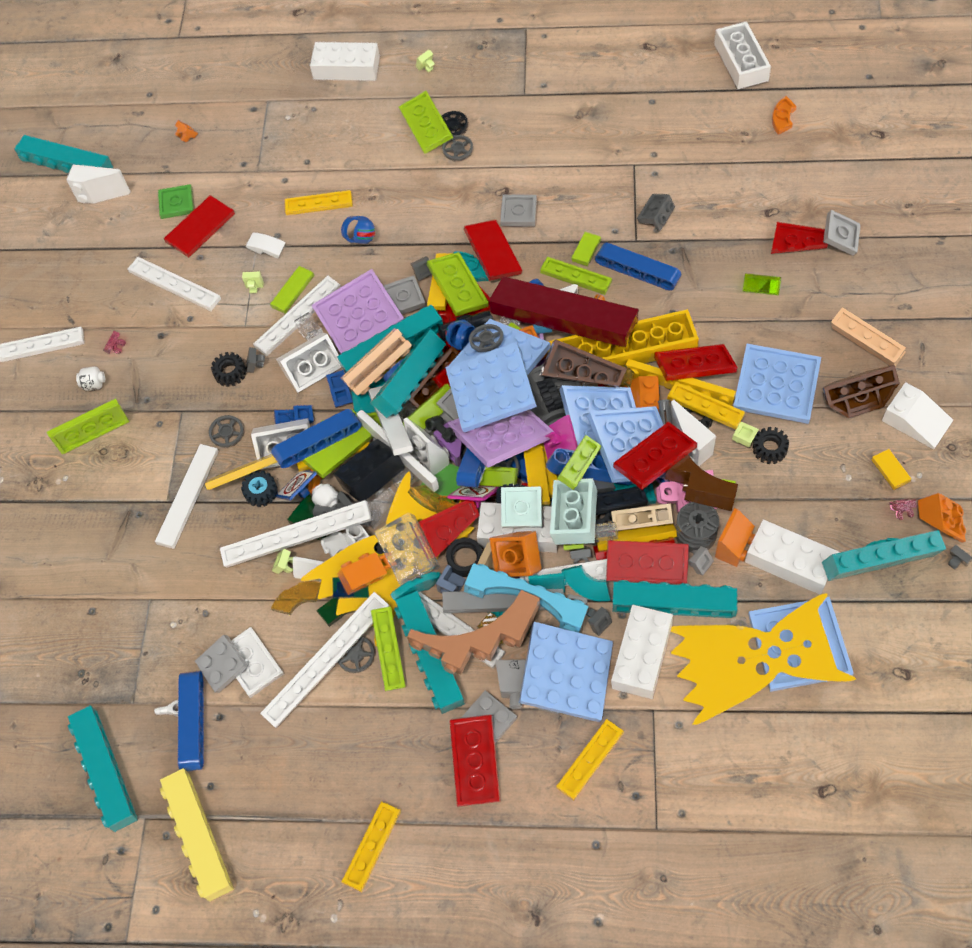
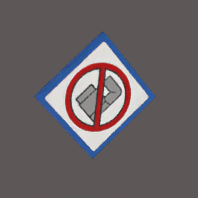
(297, 486)

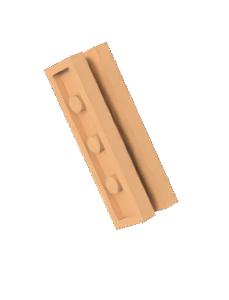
(868, 337)
(376, 361)

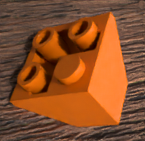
(943, 515)

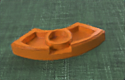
(781, 115)

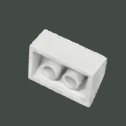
(309, 362)
(269, 436)

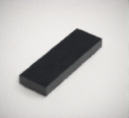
(620, 500)

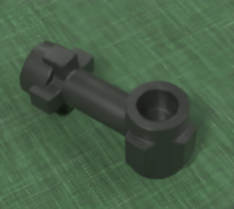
(437, 423)

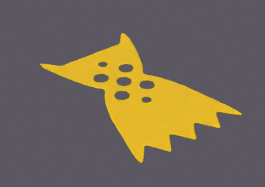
(401, 505)
(726, 683)

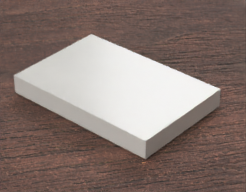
(261, 668)

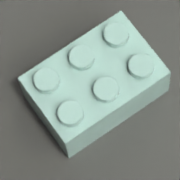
(573, 513)

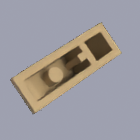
(643, 516)

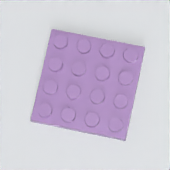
(357, 311)
(503, 437)

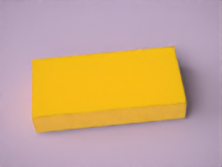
(891, 469)

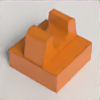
(185, 130)

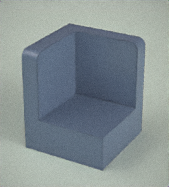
(449, 581)

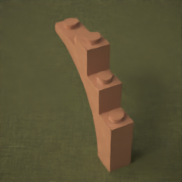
(457, 649)

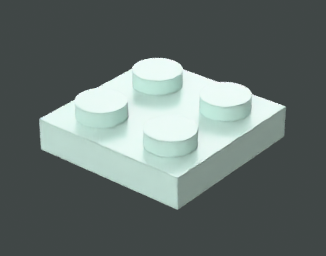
(521, 507)

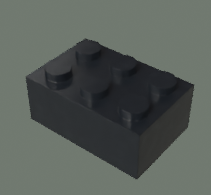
(369, 470)

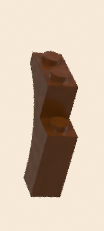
(702, 486)

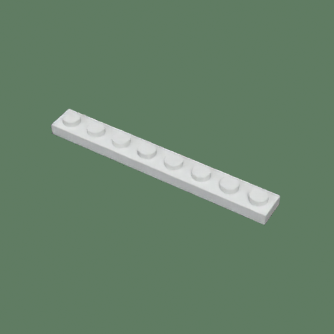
(296, 534)
(322, 661)

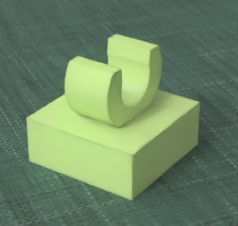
(425, 61)
(253, 281)
(745, 434)
(281, 562)

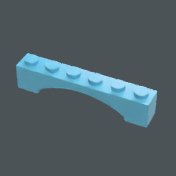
(484, 581)

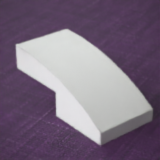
(267, 244)

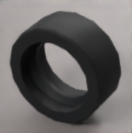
(460, 544)

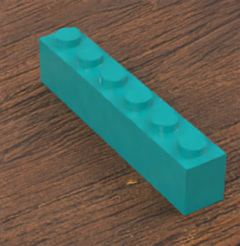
(58, 155)
(411, 328)
(408, 374)
(883, 555)
(676, 599)
(443, 684)
(102, 769)

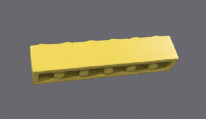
(196, 835)

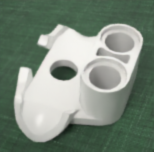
(338, 541)

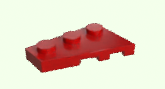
(797, 238)
(448, 525)

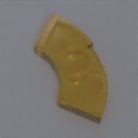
(429, 499)
(295, 596)

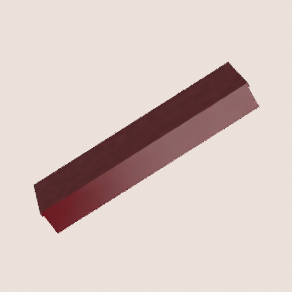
(563, 311)

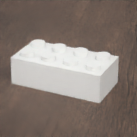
(742, 55)
(345, 61)
(490, 526)
(789, 556)
(642, 651)

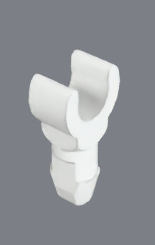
(170, 709)

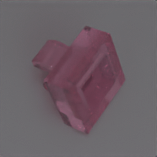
(113, 342)
(903, 505)

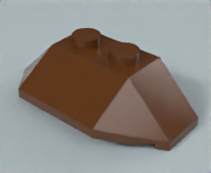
(427, 385)
(862, 391)

